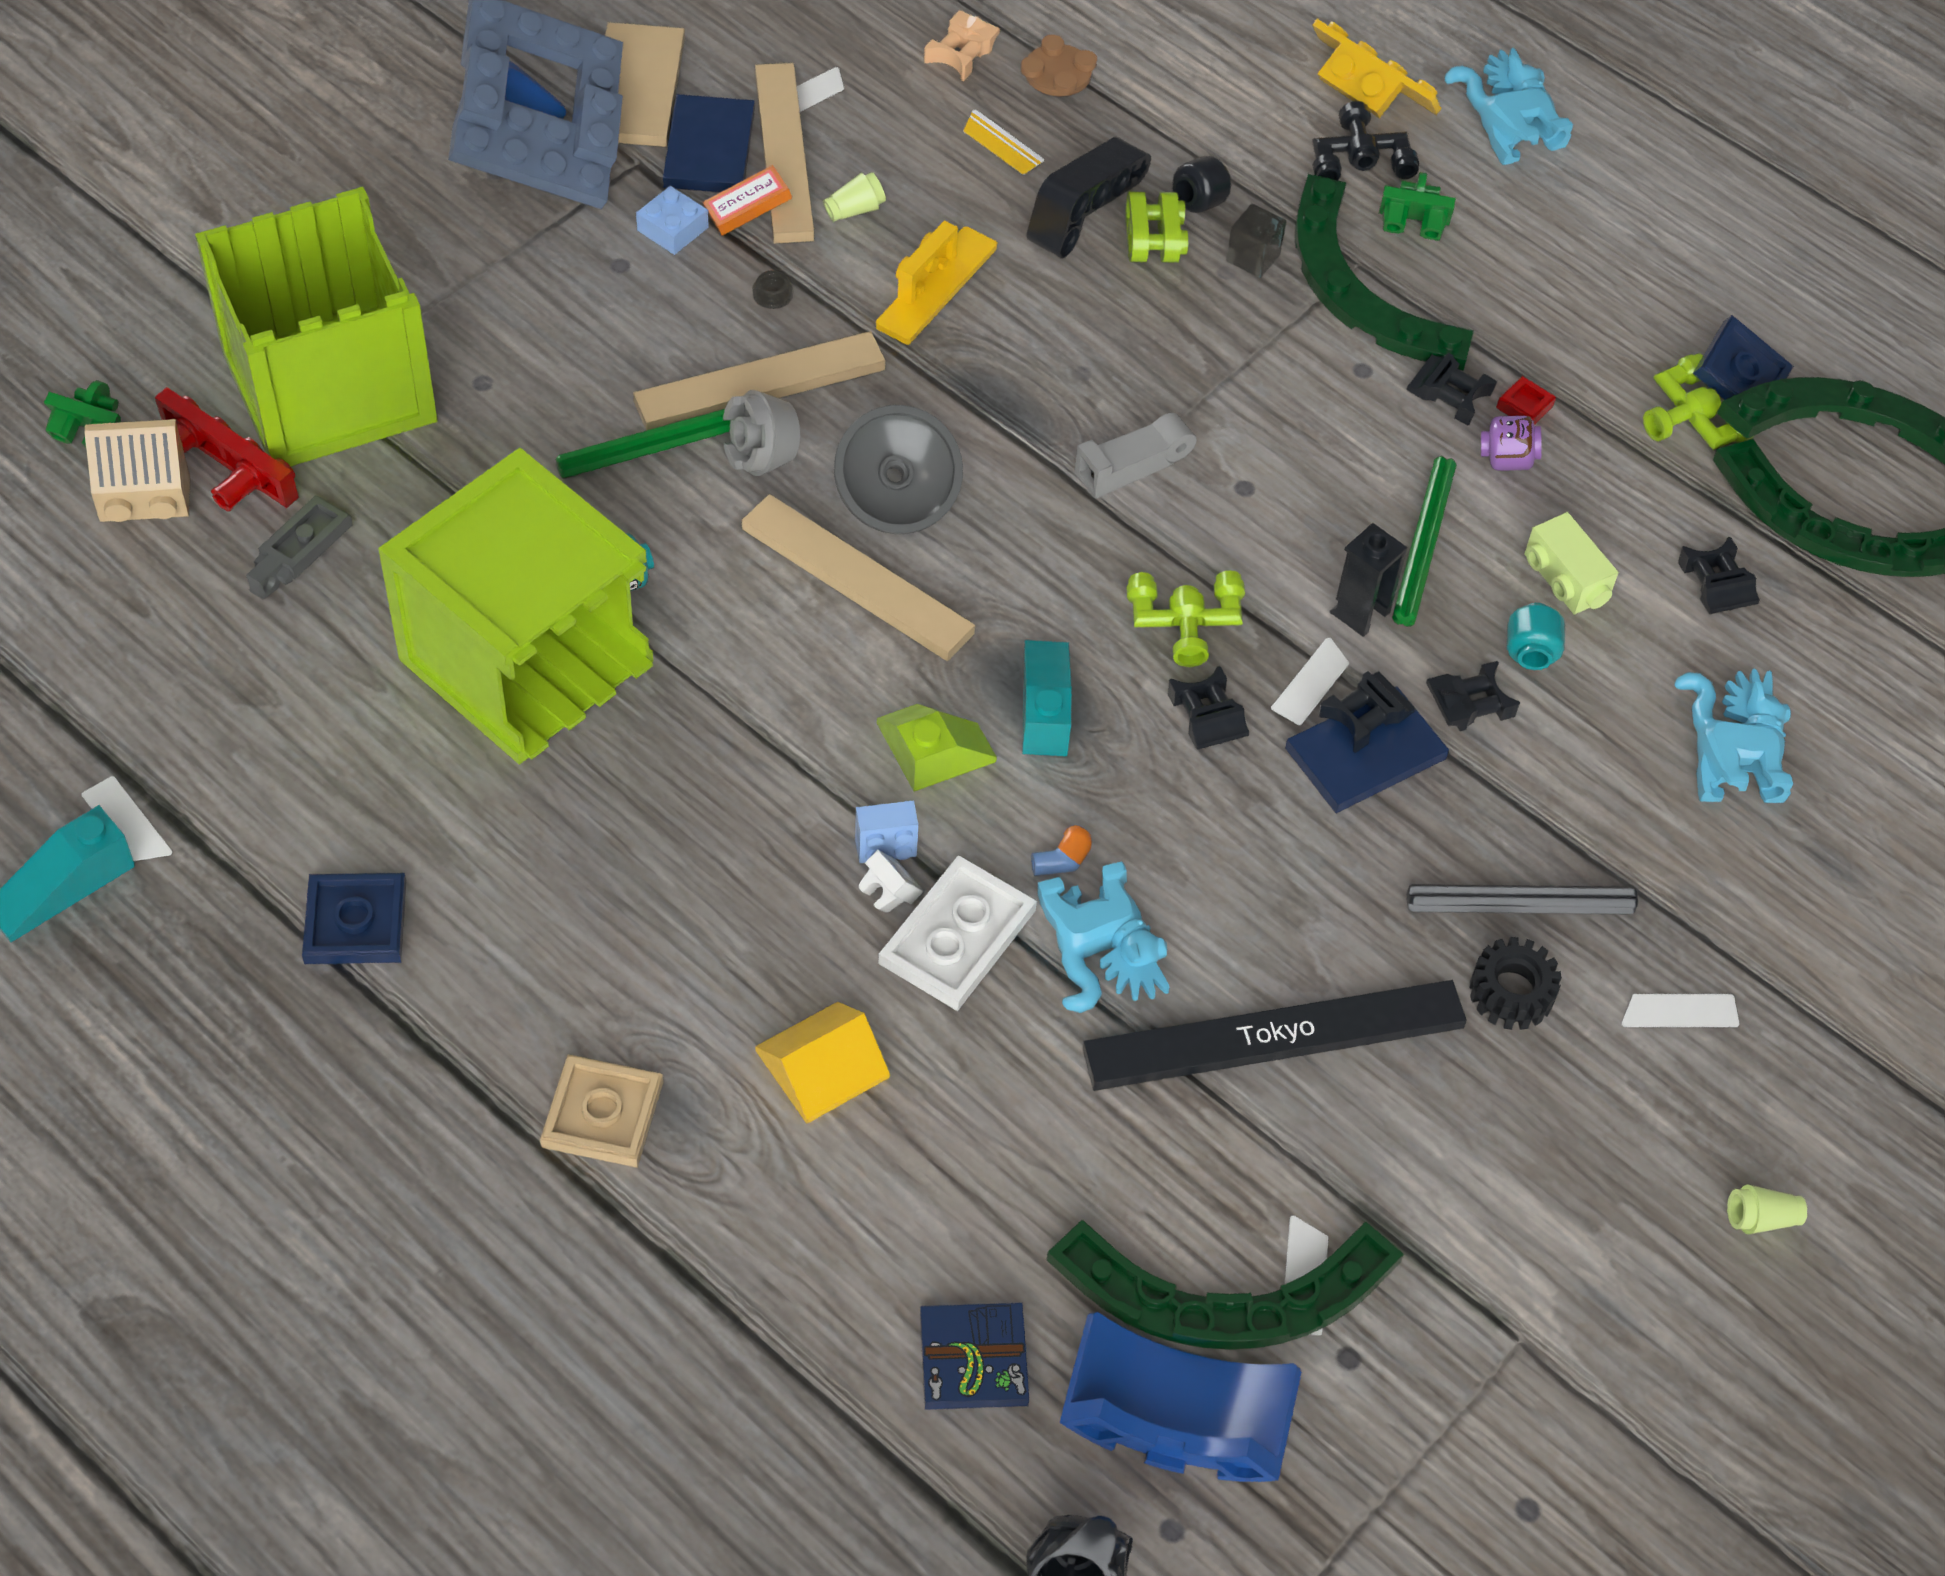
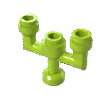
(1695, 406)
(1187, 611)

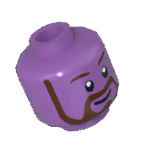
(1511, 443)

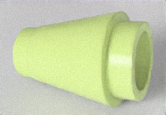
(855, 198)
(1763, 1209)

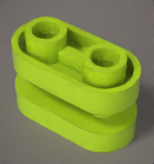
(1169, 217)

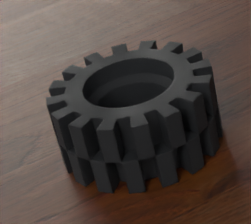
(1508, 1005)

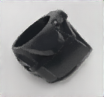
(1079, 1548)

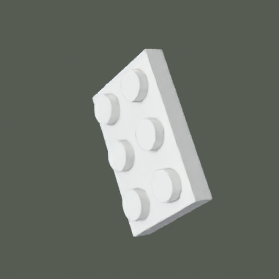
(957, 932)

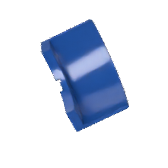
(1180, 1404)

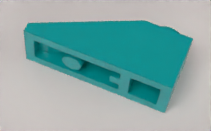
(1046, 698)
(64, 871)

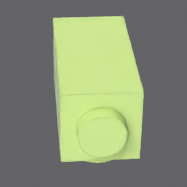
(1571, 563)

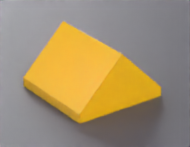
(825, 1060)

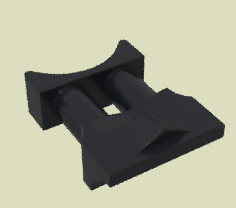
(1433, 381)
(1723, 590)
(1380, 695)
(1454, 701)
(1211, 723)

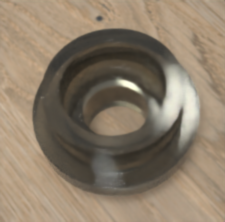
(772, 290)

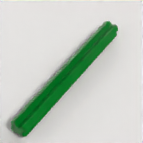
(642, 444)
(1424, 541)

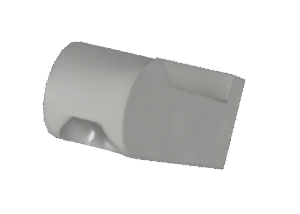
(1133, 455)

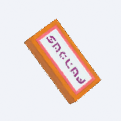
(747, 200)

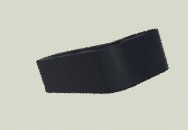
(1081, 190)

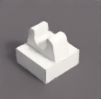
(893, 878)

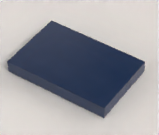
(708, 143)
(1351, 777)

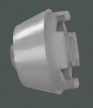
(761, 432)

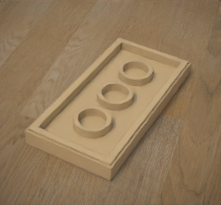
(647, 80)

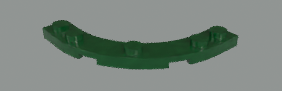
(1348, 297)
(1853, 401)
(1836, 541)
(1221, 1318)

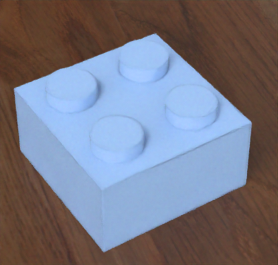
(672, 220)
(887, 828)

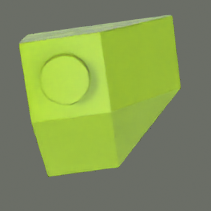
(934, 744)

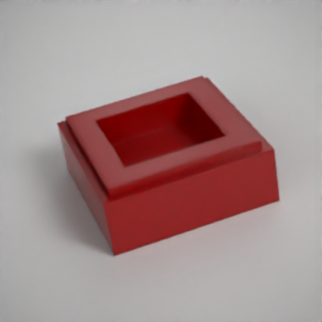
(1526, 399)

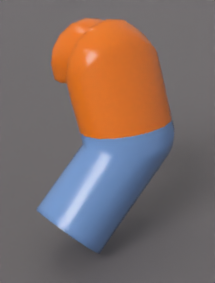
(1067, 855)

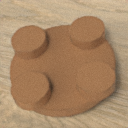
(1058, 67)

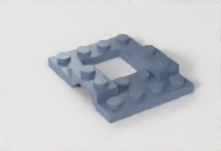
(526, 143)

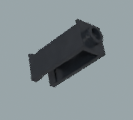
(1369, 578)

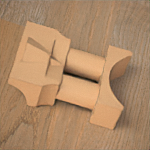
(968, 33)

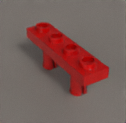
(243, 456)

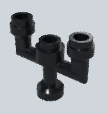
(1363, 147)

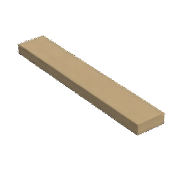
(785, 150)
(773, 375)
(858, 577)

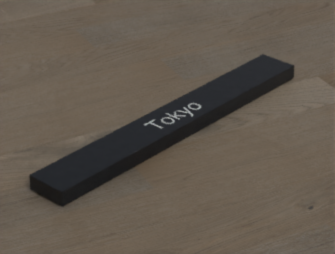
(1273, 1035)

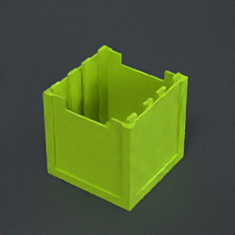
(318, 328)
(517, 604)

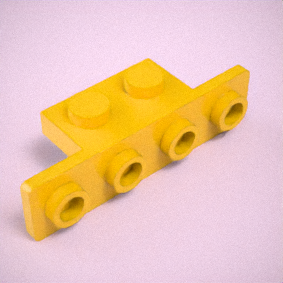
(1366, 78)
(933, 278)

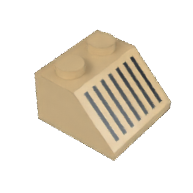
(137, 470)

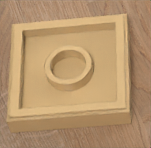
(602, 1110)

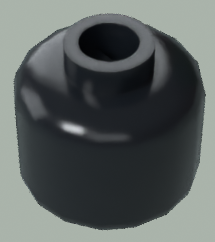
(1202, 183)

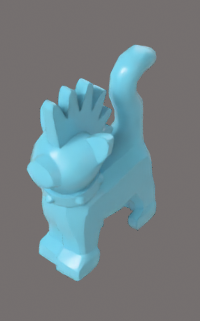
(1518, 110)
(1733, 749)
(1099, 926)

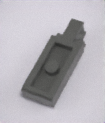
(297, 545)

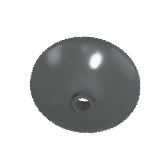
(915, 446)

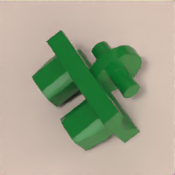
(1418, 203)
(70, 414)

